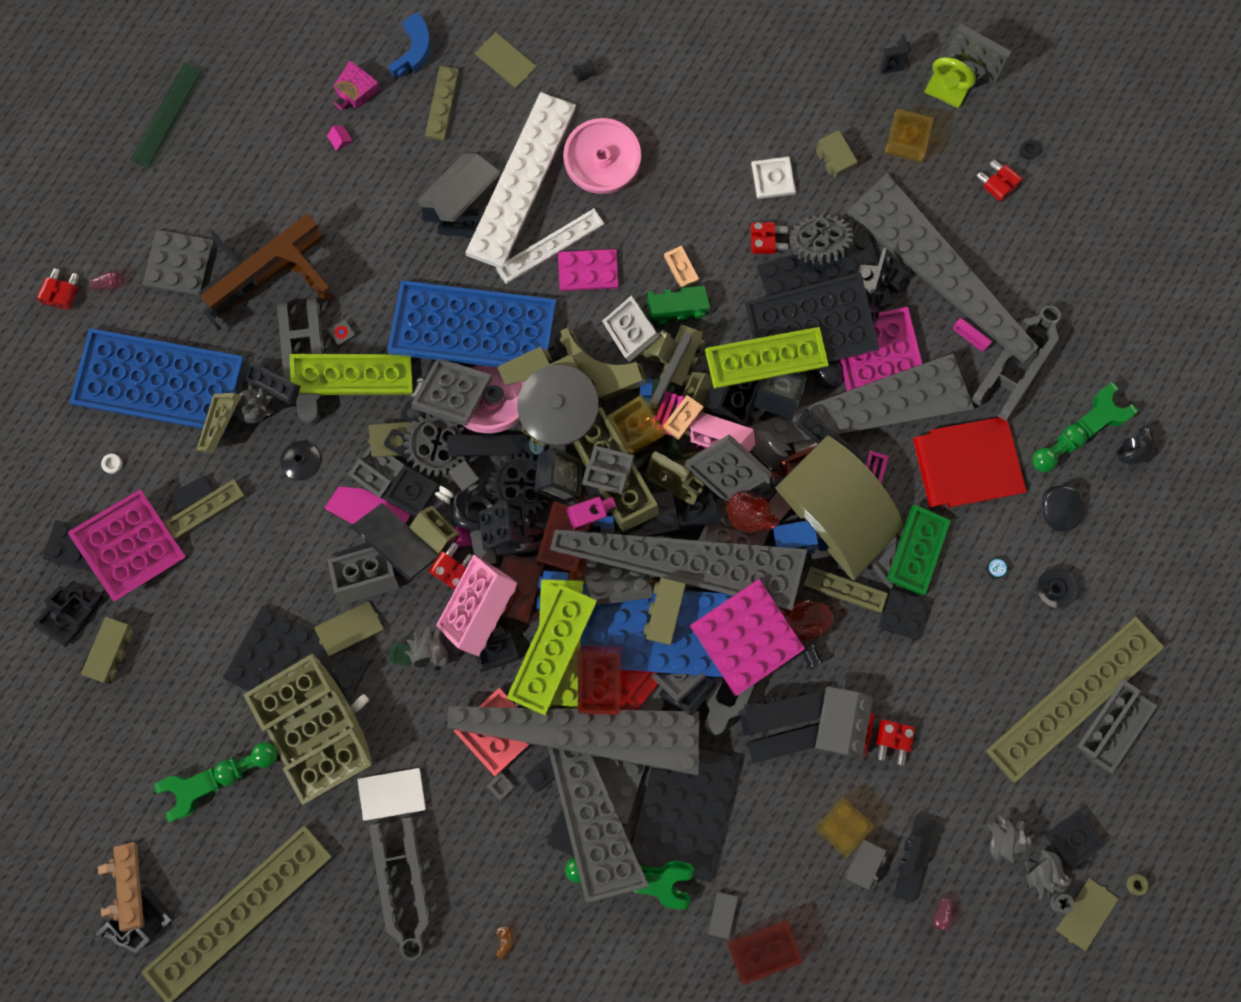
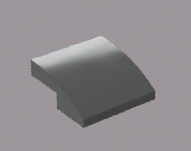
(608, 470)
(376, 472)

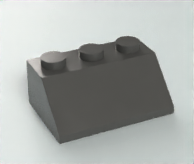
(361, 575)
(844, 722)

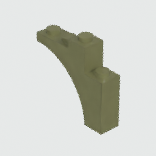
(525, 365)
(607, 378)

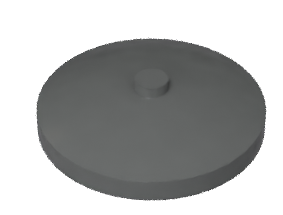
(558, 405)

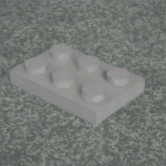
(630, 328)

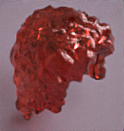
(750, 513)
(809, 619)

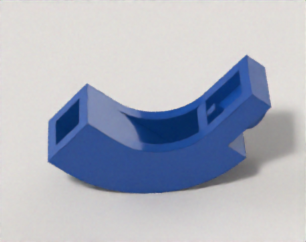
(419, 50)

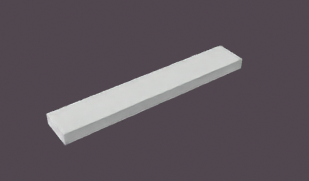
(550, 246)

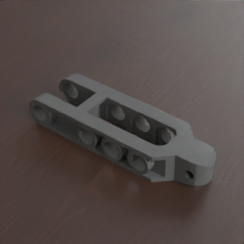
(1044, 327)
(307, 405)
(719, 713)
(386, 888)

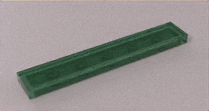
(166, 115)

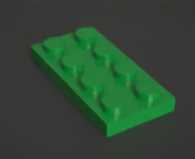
(918, 550)

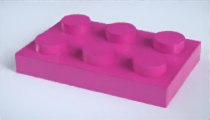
(588, 270)

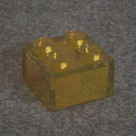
(908, 135)
(636, 424)
(843, 827)

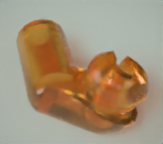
(506, 942)

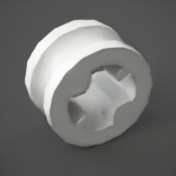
(445, 495)

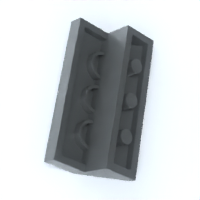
(459, 186)
(1116, 727)

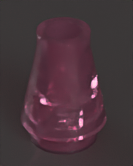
(108, 280)
(943, 915)

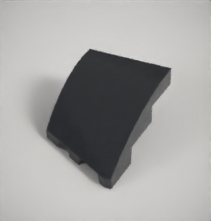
(73, 608)
(137, 938)

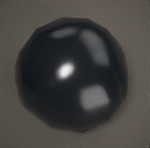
(829, 376)

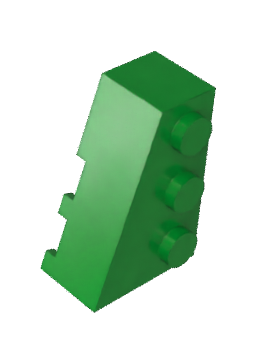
(677, 305)

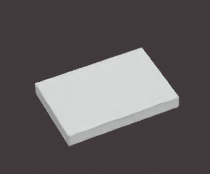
(391, 794)

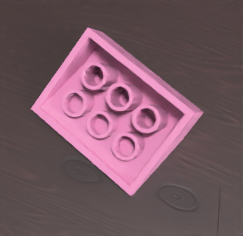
(476, 606)

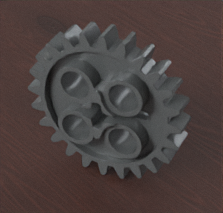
(821, 239)
(418, 439)

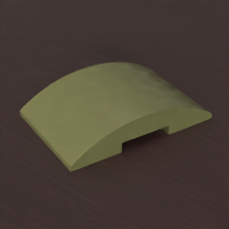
(842, 504)
(310, 727)

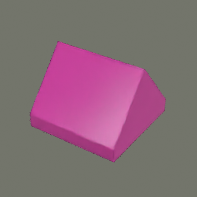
(339, 137)
(464, 538)

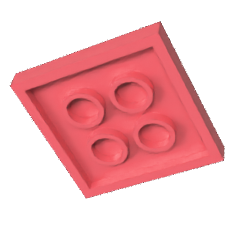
(493, 751)

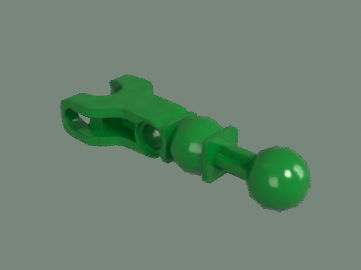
(1076, 435)
(224, 774)
(658, 879)

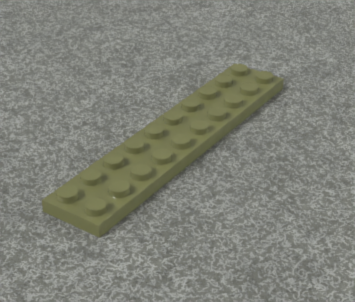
(1074, 699)
(236, 914)

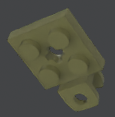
(677, 478)

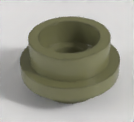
(1143, 884)

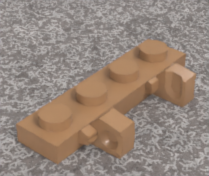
(125, 870)

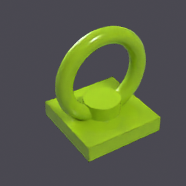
(950, 80)

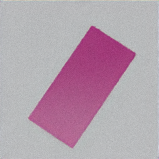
(355, 503)

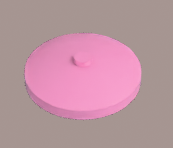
(602, 156)
(499, 417)

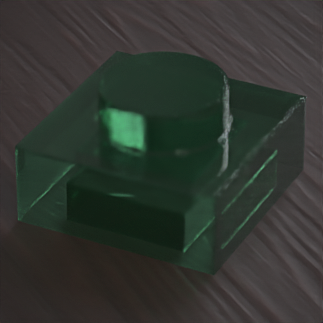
(398, 654)

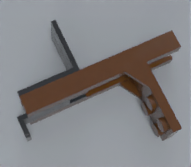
(279, 254)

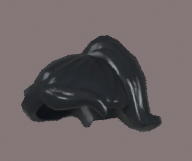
(1137, 449)

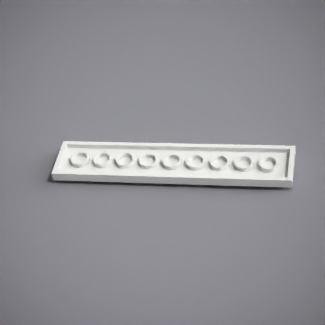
(520, 181)

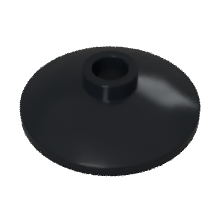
(303, 469)
(1064, 581)

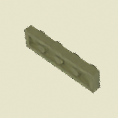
(442, 103)
(204, 509)
(845, 590)

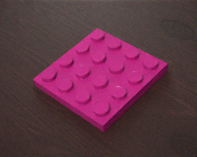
(896, 351)
(126, 545)
(747, 637)

